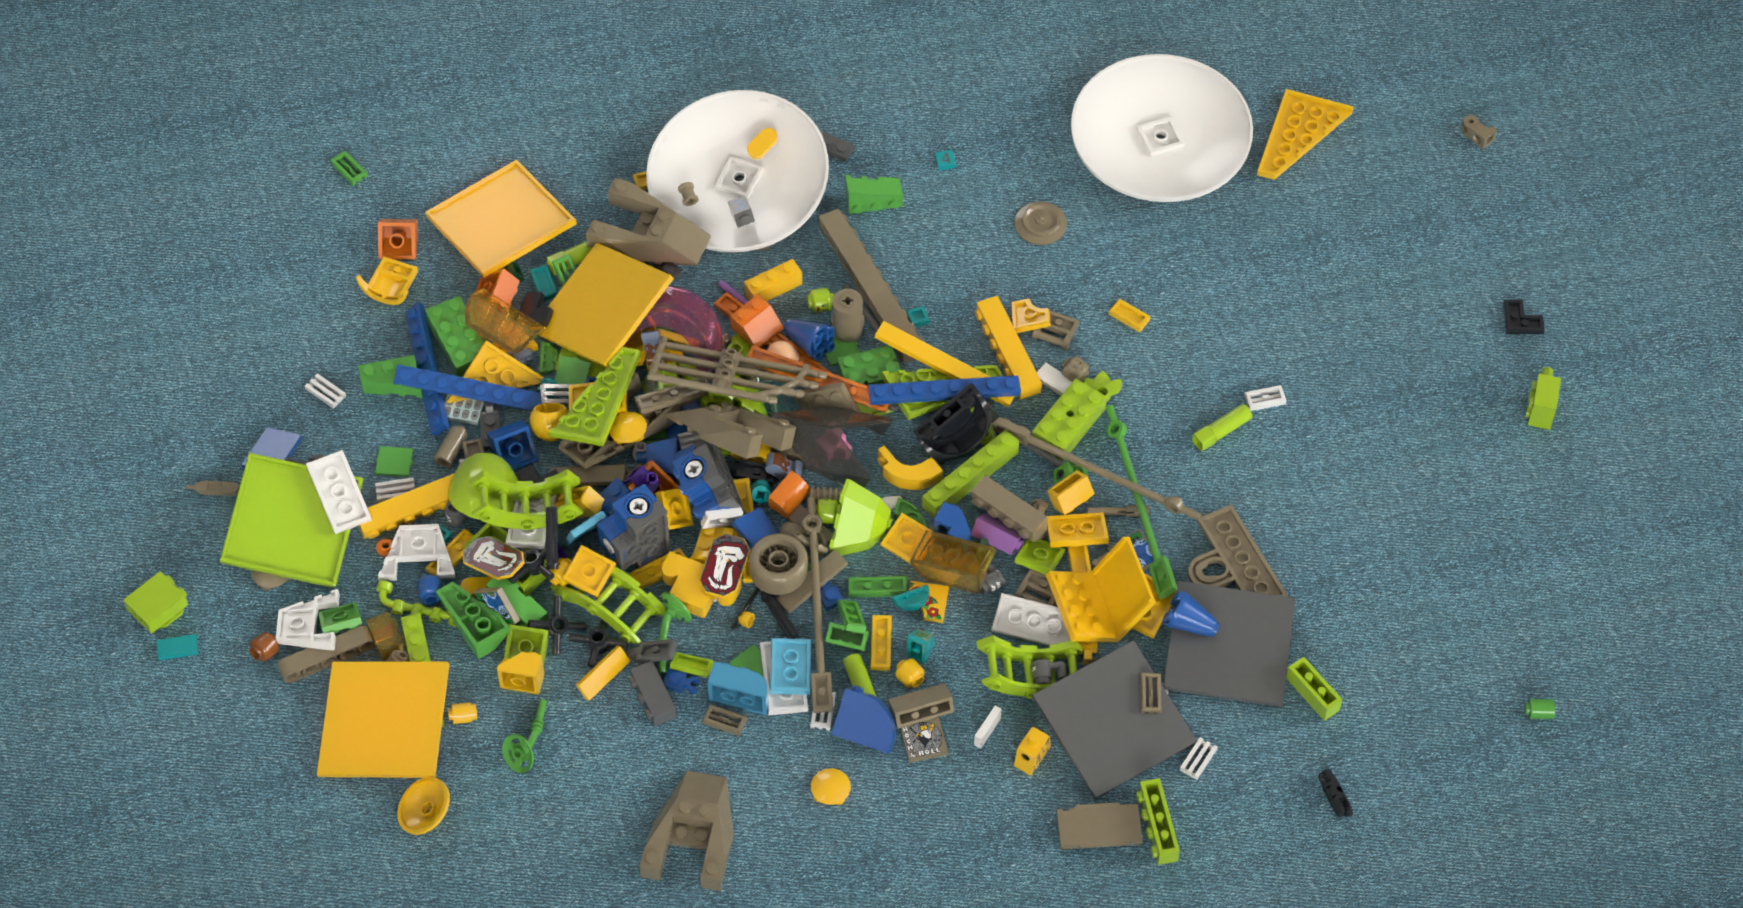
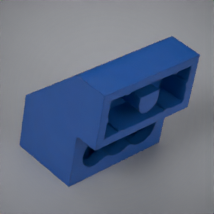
(952, 522)

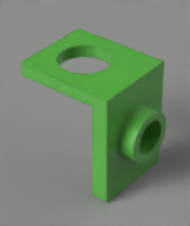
(1068, 468)

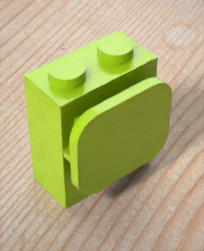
(157, 602)

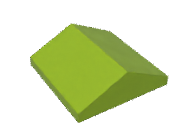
(526, 640)

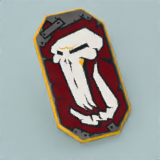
(493, 558)
(724, 565)

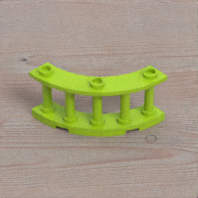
(524, 491)
(618, 579)
(998, 648)

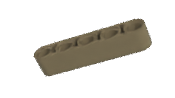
(314, 660)

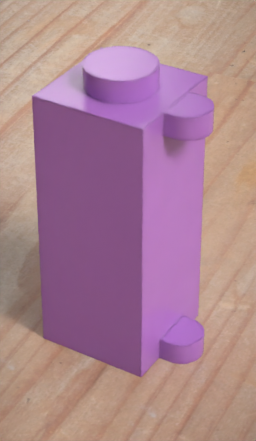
(997, 534)

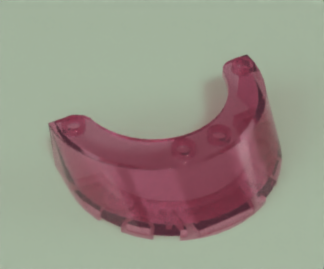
(688, 316)

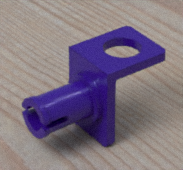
(642, 476)

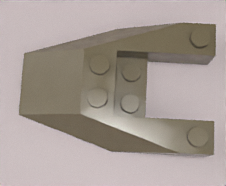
(658, 234)
(736, 428)
(590, 455)
(694, 818)

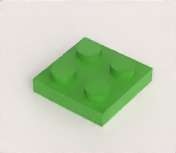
(340, 618)

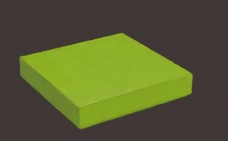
(1039, 556)

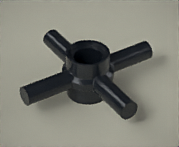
(533, 565)
(564, 625)
(600, 647)

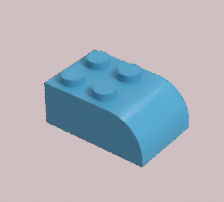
(738, 688)

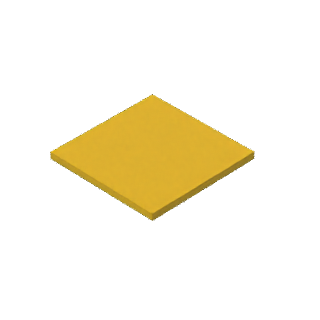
(500, 218)
(604, 304)
(383, 719)

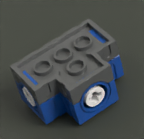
(706, 478)
(636, 530)

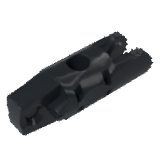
(1335, 794)

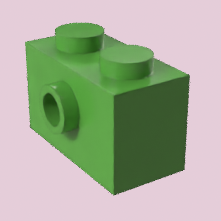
(840, 637)

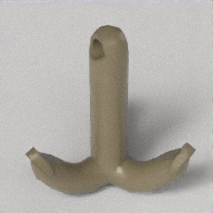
(822, 548)

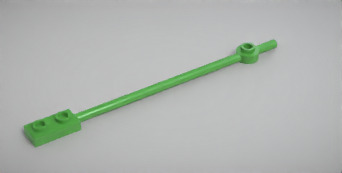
(1160, 568)

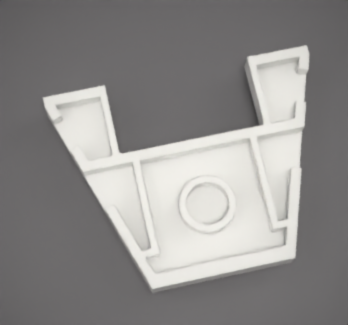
(417, 544)
(299, 623)

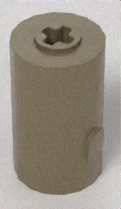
(847, 315)

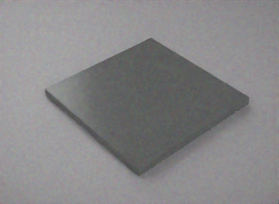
(1245, 655)
(1102, 722)

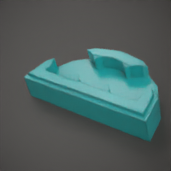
(912, 599)

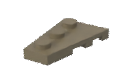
(827, 396)

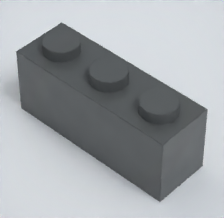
(652, 693)

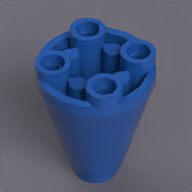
(811, 337)
(1190, 616)

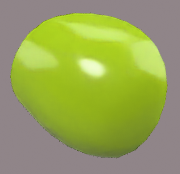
(468, 499)

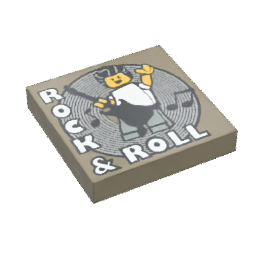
(924, 740)

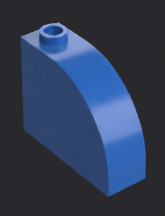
(865, 720)

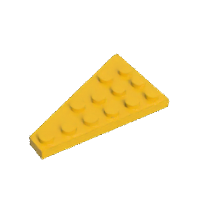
(1298, 128)

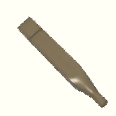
(215, 488)

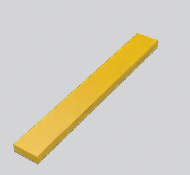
(931, 356)

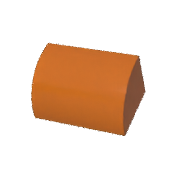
(788, 494)

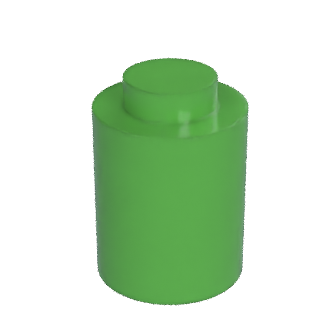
(1540, 709)

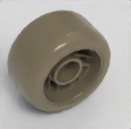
(778, 564)

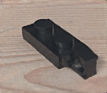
(751, 470)

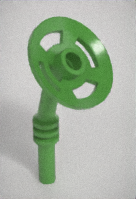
(674, 609)
(522, 750)

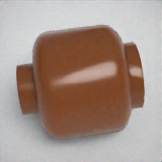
(264, 647)

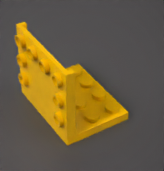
(1106, 600)

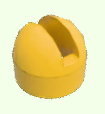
(746, 619)

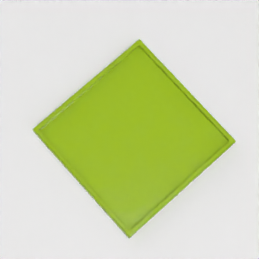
(283, 525)

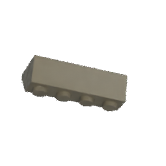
(1010, 509)

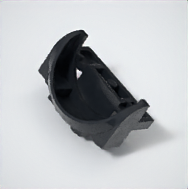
(957, 425)

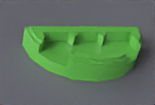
(548, 358)

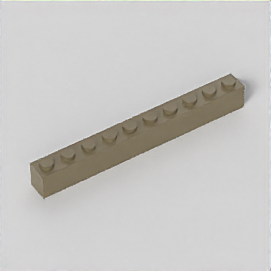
(864, 274)

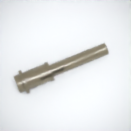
(1128, 510)

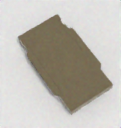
(1099, 826)

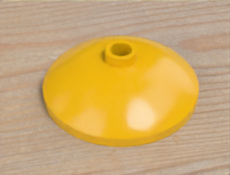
(423, 805)

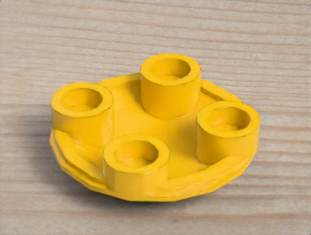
(628, 428)
(830, 786)

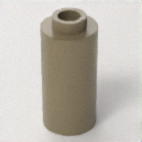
(450, 446)

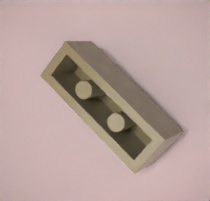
(921, 705)

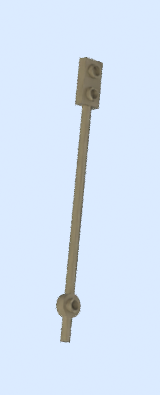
(1172, 504)
(821, 681)

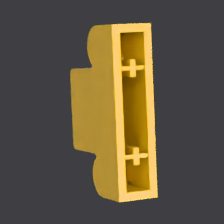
(684, 577)

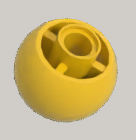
(545, 417)

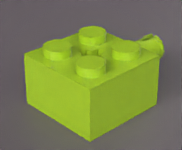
(1543, 399)

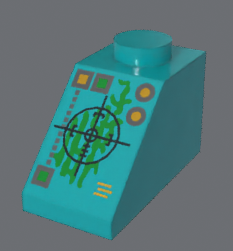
(920, 645)

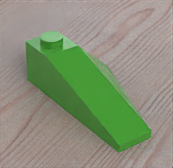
(477, 623)

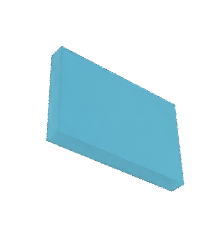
(582, 530)
(790, 666)

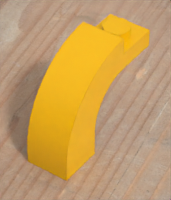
(906, 476)

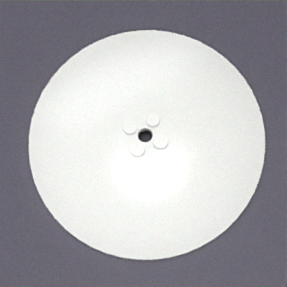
(1169, 96)
(709, 148)

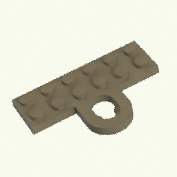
(1236, 552)

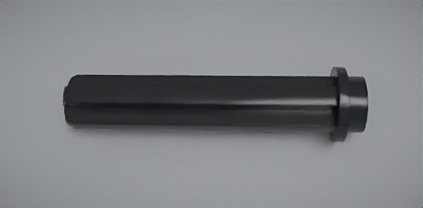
(551, 538)
(779, 614)

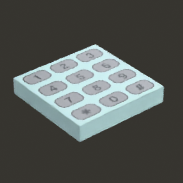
(464, 411)

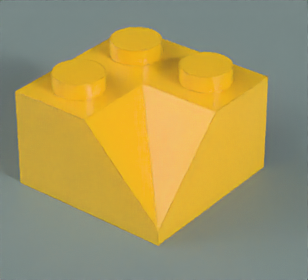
(522, 673)

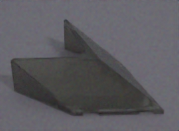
(820, 440)

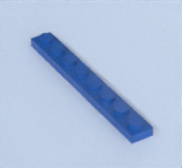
(425, 360)
(466, 388)
(941, 389)

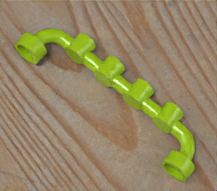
(398, 606)

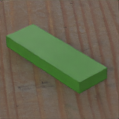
(876, 586)
(851, 616)

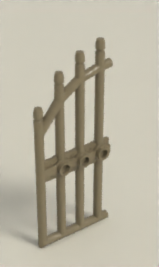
(726, 371)

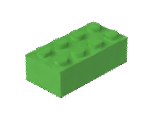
(455, 338)

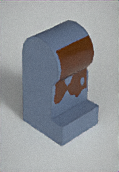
(650, 341)
(781, 466)

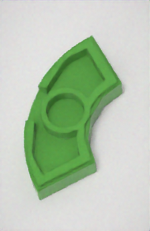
(908, 509)

